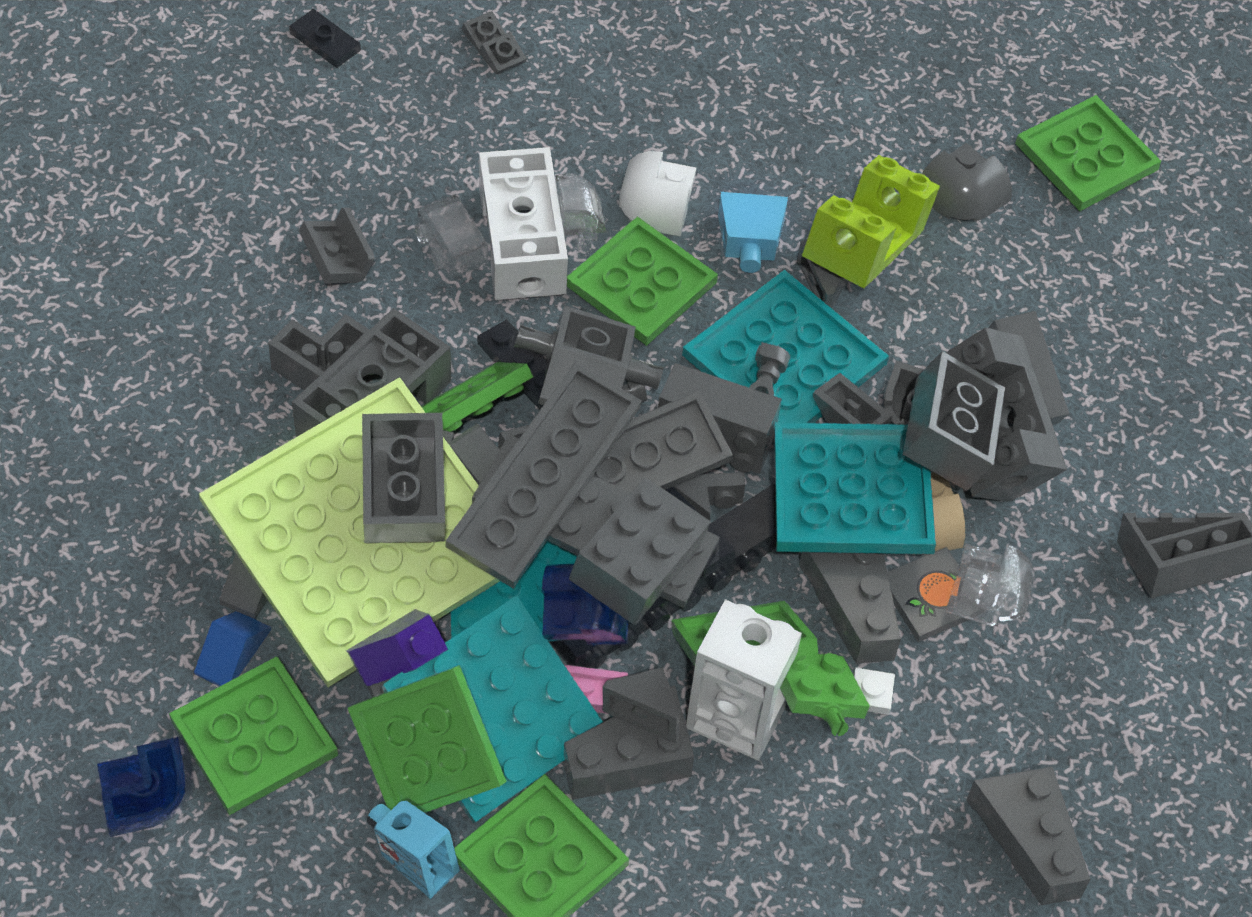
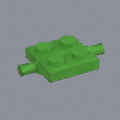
(825, 689)

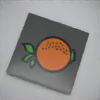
(923, 591)

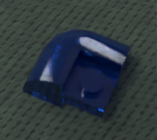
(576, 613)
(143, 787)

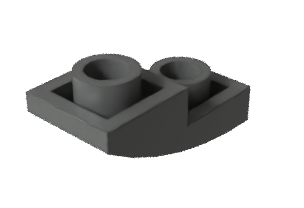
(493, 44)

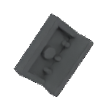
(338, 248)

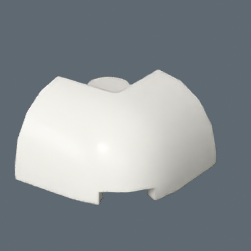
(657, 192)

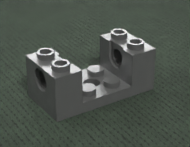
(390, 349)
(1028, 449)

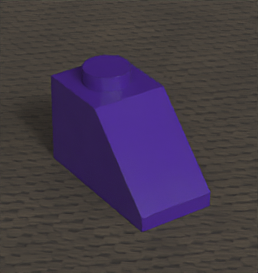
(397, 648)

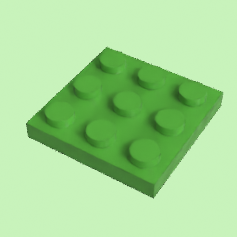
(1088, 152)
(642, 280)
(693, 629)
(253, 735)
(427, 742)
(540, 855)

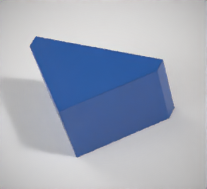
(230, 647)

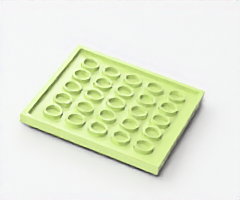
(302, 538)

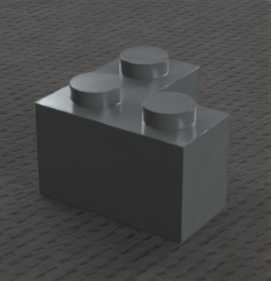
(305, 356)

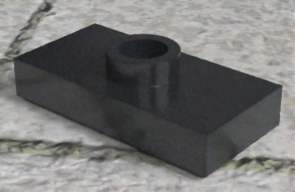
(325, 38)

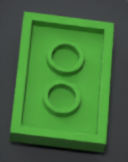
(478, 392)

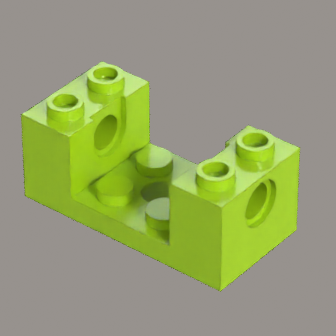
(874, 228)

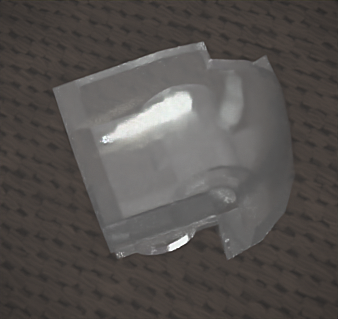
(580, 210)
(991, 585)

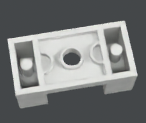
(530, 246)
(738, 684)

